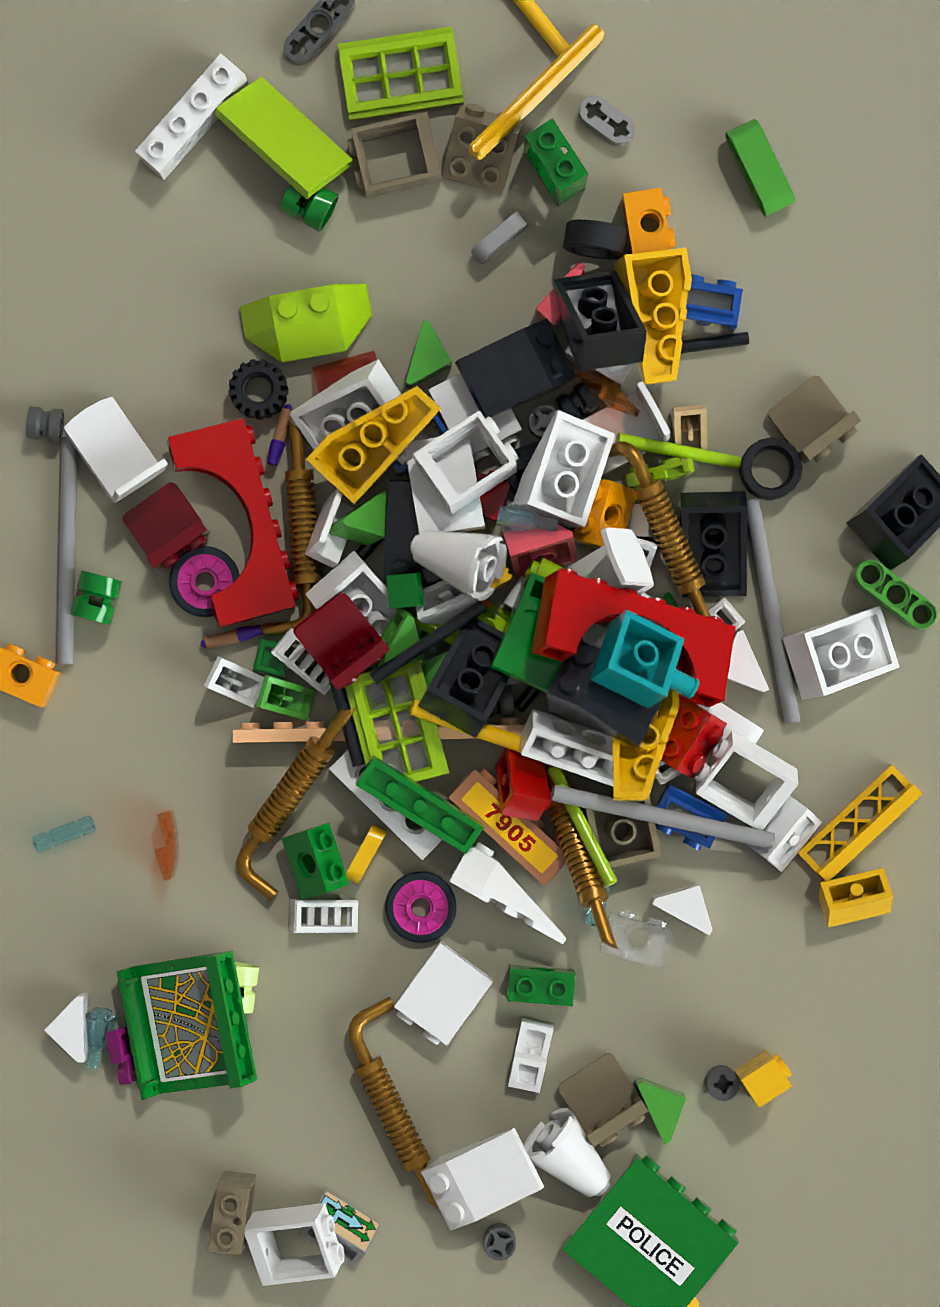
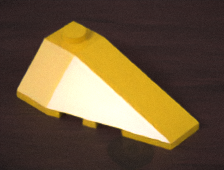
(659, 291)
(367, 447)
(637, 767)

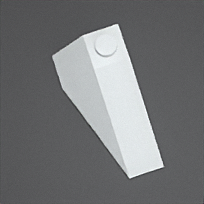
(490, 881)

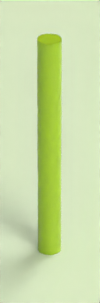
(681, 451)
(585, 832)

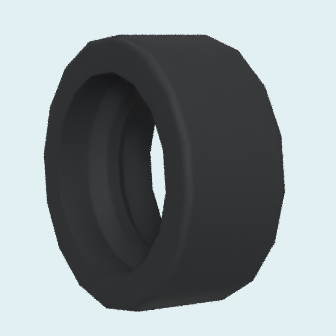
(595, 239)
(784, 448)

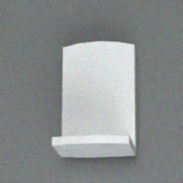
(647, 424)
(112, 449)
(617, 562)

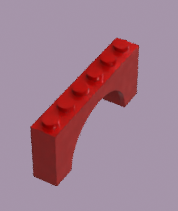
(227, 455)
(576, 603)

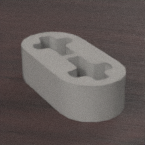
(610, 114)
(499, 238)

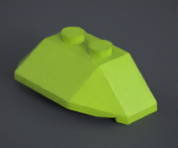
(307, 321)

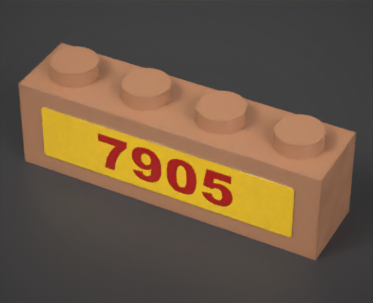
(517, 836)

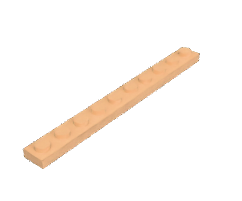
(286, 733)

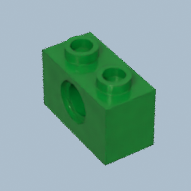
(315, 861)
(541, 985)

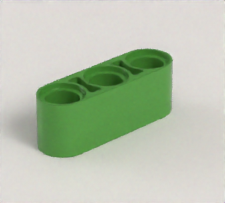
(760, 167)
(909, 599)

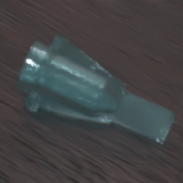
(517, 518)
(97, 1023)

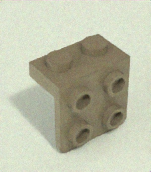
(461, 166)
(813, 419)
(603, 1100)

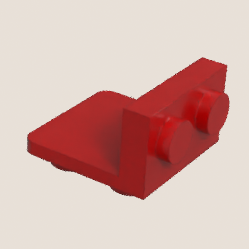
(692, 738)

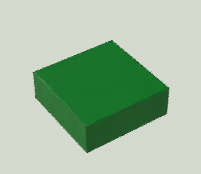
(405, 590)
(267, 662)

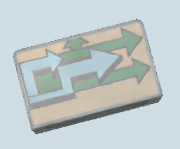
(352, 1228)

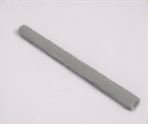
(67, 544)
(772, 612)
(662, 816)

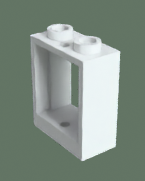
(487, 428)
(771, 799)
(266, 1255)

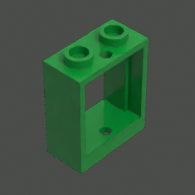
(559, 172)

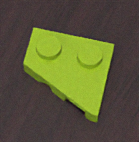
(669, 470)

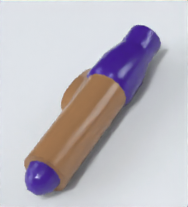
(278, 442)
(240, 634)

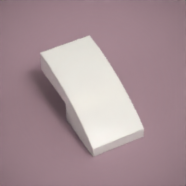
(530, 1055)

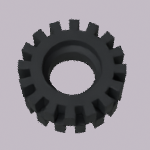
(252, 370)

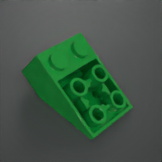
(514, 652)

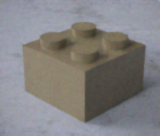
(624, 838)

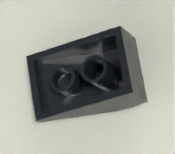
(600, 321)
(516, 369)
(901, 514)
(400, 531)
(718, 539)
(465, 683)
(594, 705)

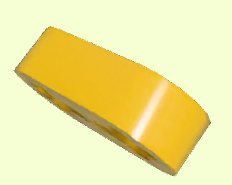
(365, 854)

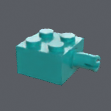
(641, 661)

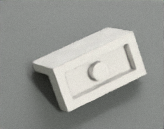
(322, 545)
(792, 829)

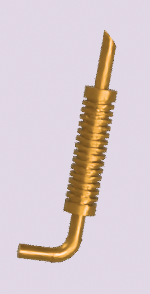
(302, 528)
(666, 528)
(286, 798)
(582, 869)
(386, 1100)

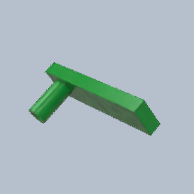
(419, 804)

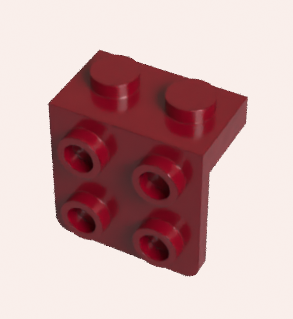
(166, 526)
(341, 640)

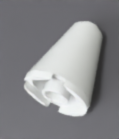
(462, 559)
(568, 1154)

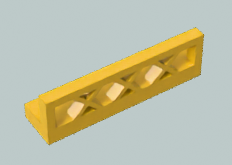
(868, 832)

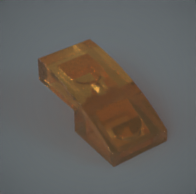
(609, 392)
(168, 855)

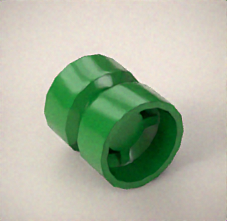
(318, 208)
(97, 586)

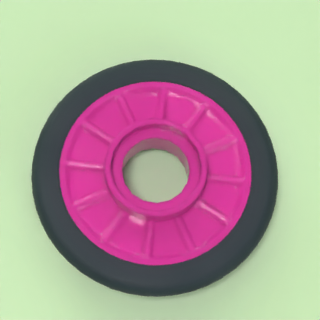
(184, 573)
(420, 928)

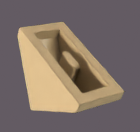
(689, 426)

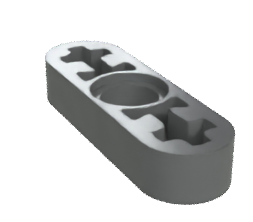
(298, 37)

